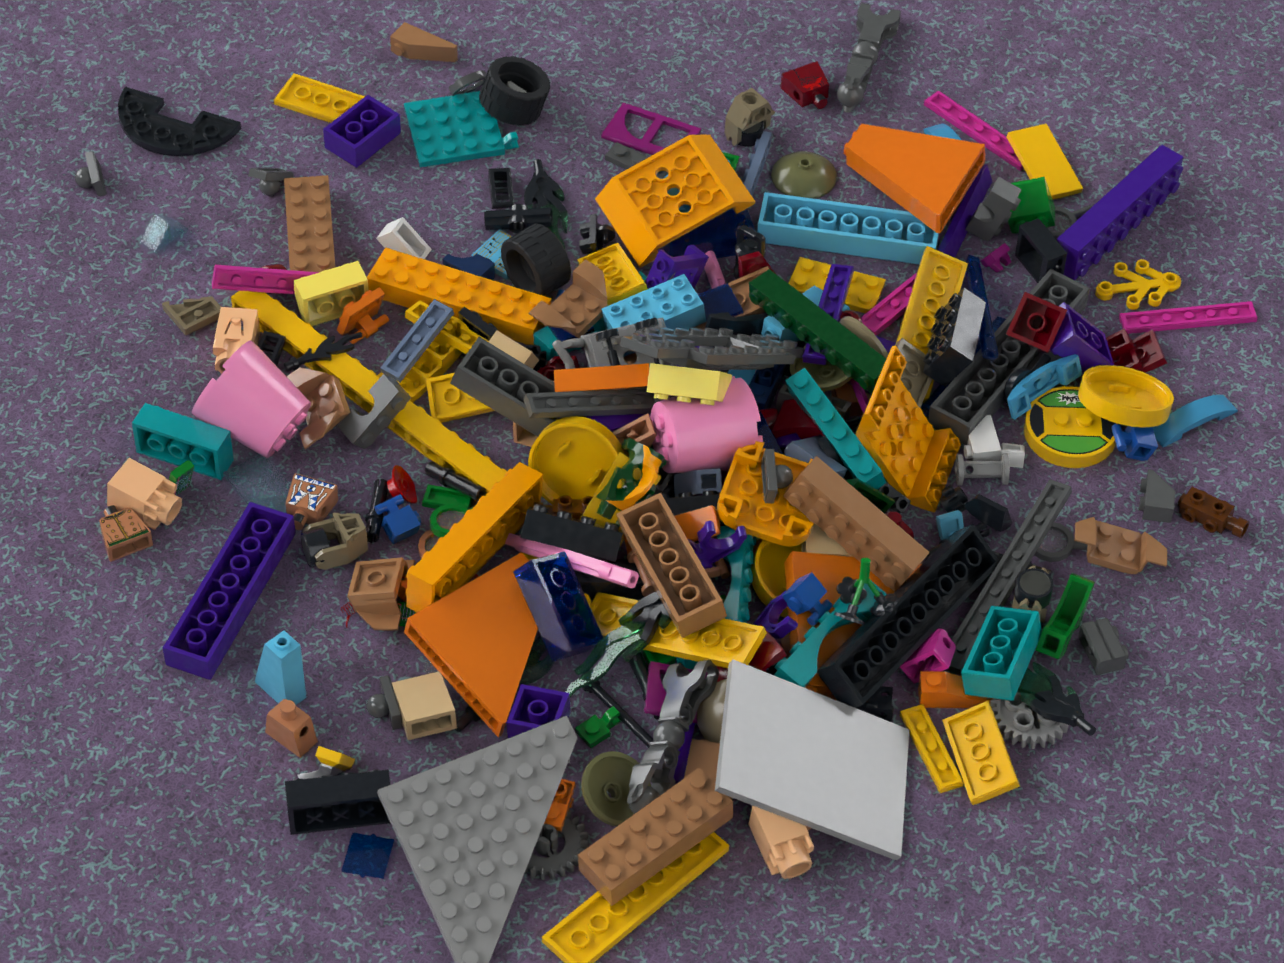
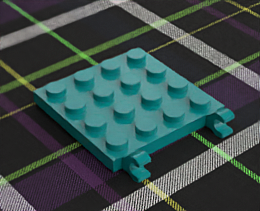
(455, 130)

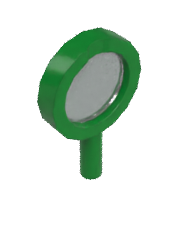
(444, 517)

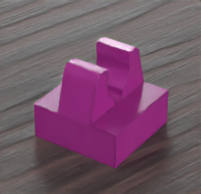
(995, 257)

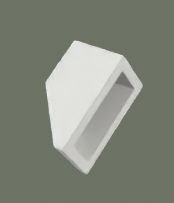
(403, 238)
(983, 442)

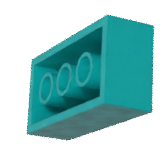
(182, 438)
(1001, 653)

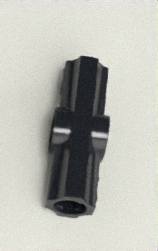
(518, 218)

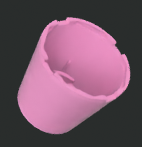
(253, 402)
(705, 435)

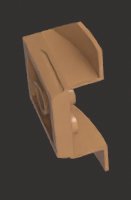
(578, 305)
(326, 399)
(1119, 547)
(375, 591)

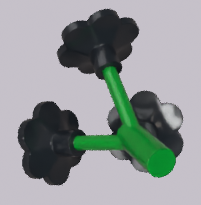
(853, 592)

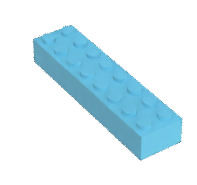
(844, 228)

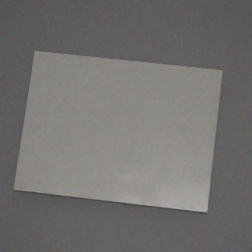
(813, 760)

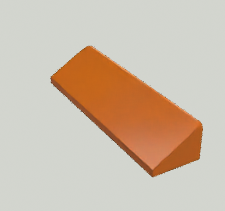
(602, 378)
(692, 523)

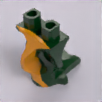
(632, 490)

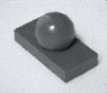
(91, 175)
(270, 178)
(773, 476)
(385, 703)

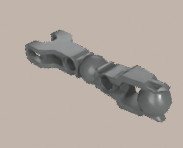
(873, 32)
(677, 713)

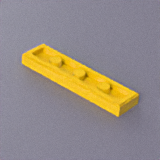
(931, 748)

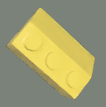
(328, 292)
(687, 383)

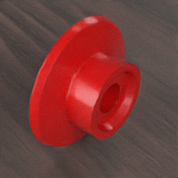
(402, 484)

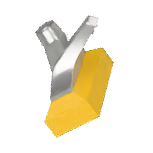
(331, 763)

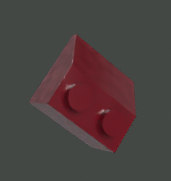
(1036, 322)

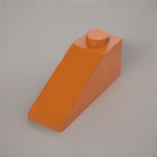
(945, 691)

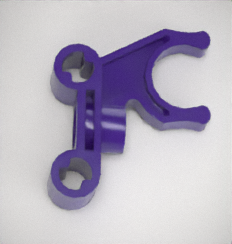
(712, 550)
(770, 616)

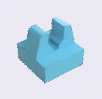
(949, 523)

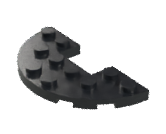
(167, 135)

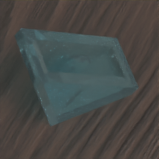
(161, 232)

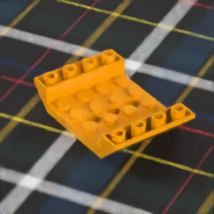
(650, 217)
(903, 441)

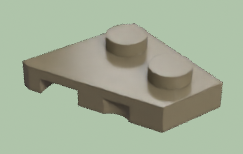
(193, 313)

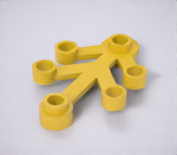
(1164, 281)

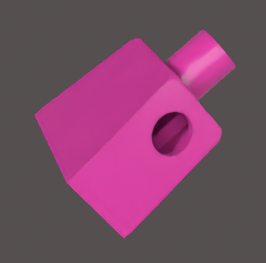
(935, 653)

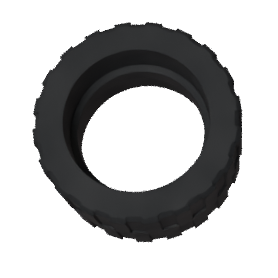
(511, 105)
(536, 260)

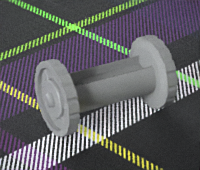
(982, 469)

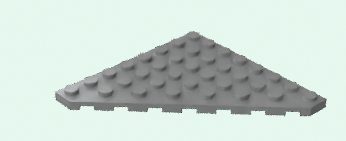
(475, 829)

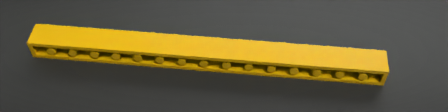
(410, 424)

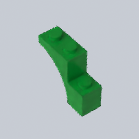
(1066, 617)

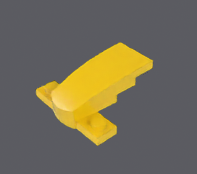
(440, 354)

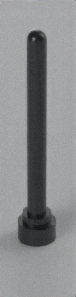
(595, 688)

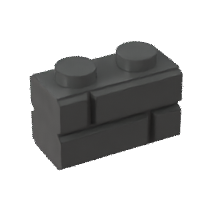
(1103, 646)

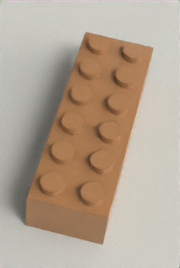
(309, 223)
(855, 523)
(671, 565)
(655, 836)

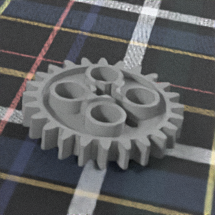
(1017, 722)

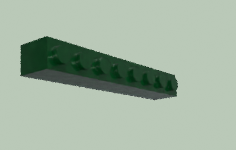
(817, 329)

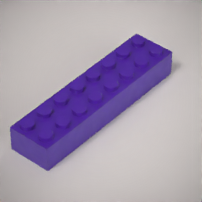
(1120, 210)
(229, 591)

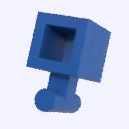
(1137, 442)
(399, 522)
(805, 596)

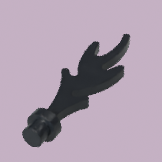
(323, 351)

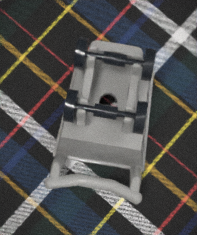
(604, 346)

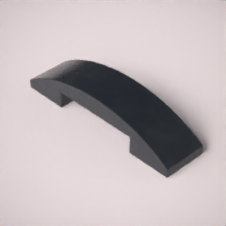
(740, 325)

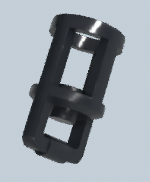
(754, 243)

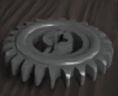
(556, 863)

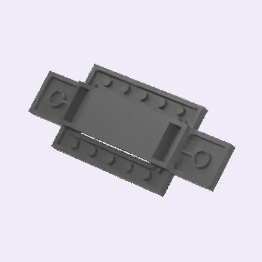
(739, 353)

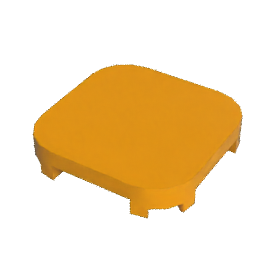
(743, 500)

